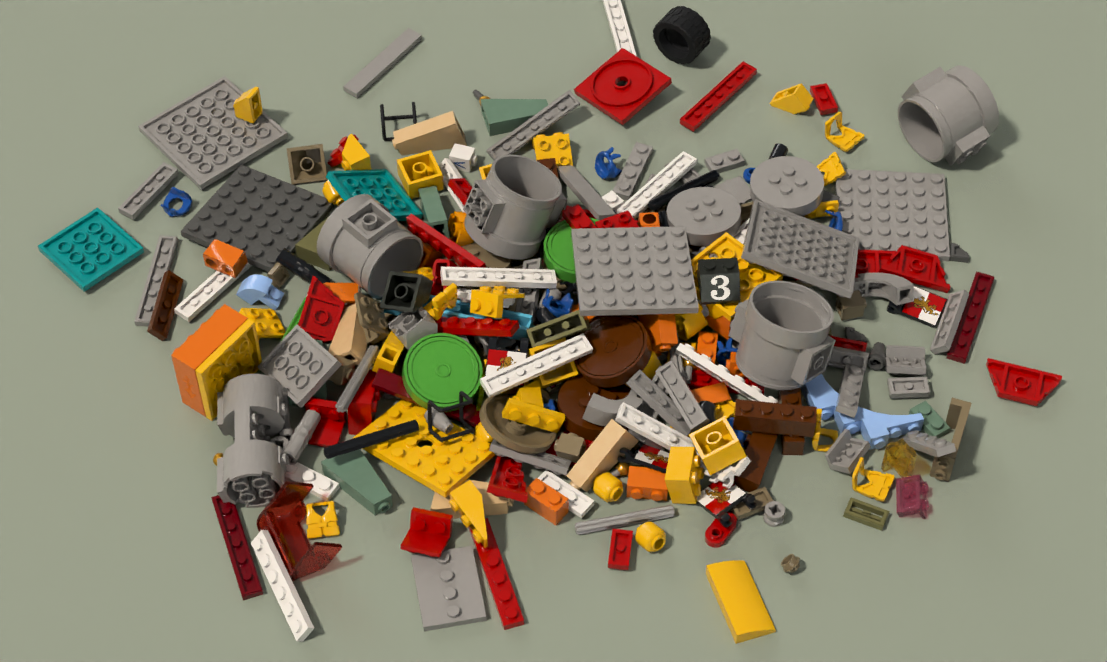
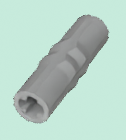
(302, 435)

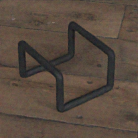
(383, 118)
(430, 404)

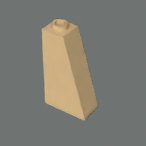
(432, 134)
(349, 337)
(601, 455)
(491, 504)

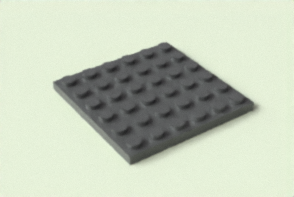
(257, 216)

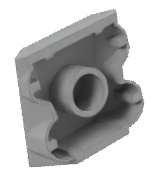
(411, 326)

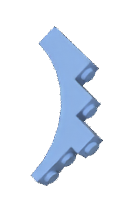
(873, 426)

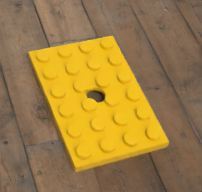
(437, 467)

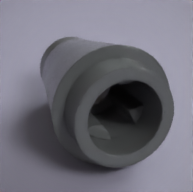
(877, 357)

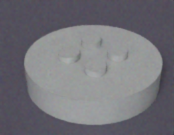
(788, 184)
(705, 214)

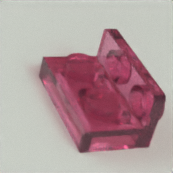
(911, 496)

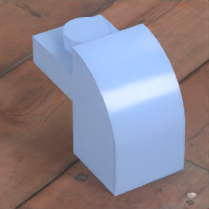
(257, 288)

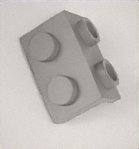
(905, 360)
(846, 452)

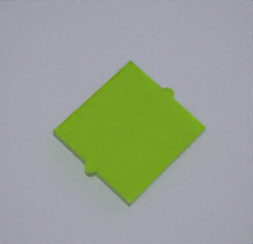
(479, 395)

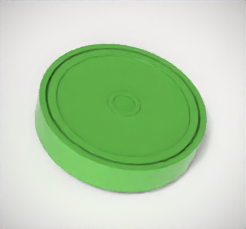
(559, 251)
(441, 368)

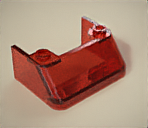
(283, 521)

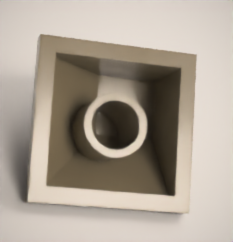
(306, 163)

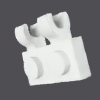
(729, 472)

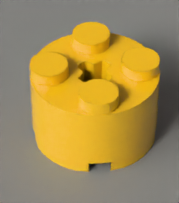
(690, 324)

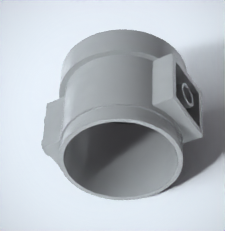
(948, 114)
(513, 207)
(367, 244)
(782, 335)

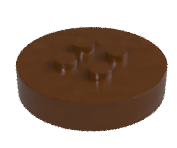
(618, 352)
(573, 402)

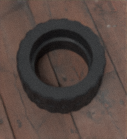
(681, 35)

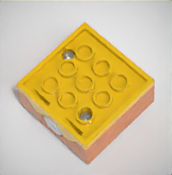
(751, 274)
(213, 356)

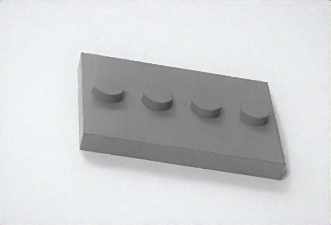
(299, 365)
(448, 589)

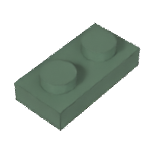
(933, 423)

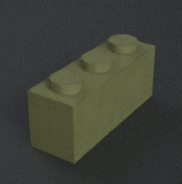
(558, 328)

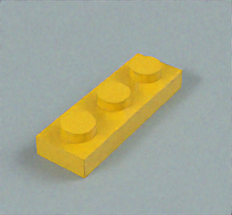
(533, 415)

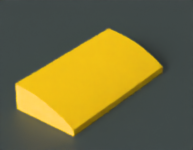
(739, 600)

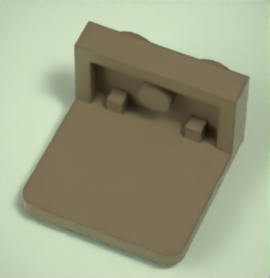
(371, 318)

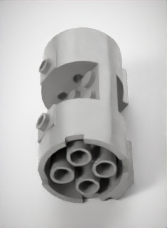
(251, 413)

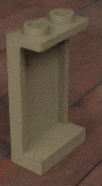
(956, 419)

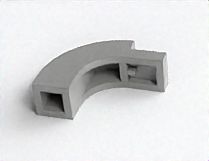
(885, 285)
(602, 410)

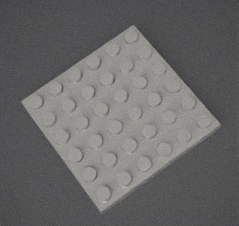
(206, 137)
(895, 210)
(801, 249)
(633, 271)

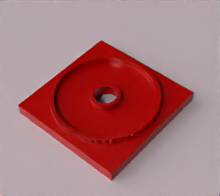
(624, 101)

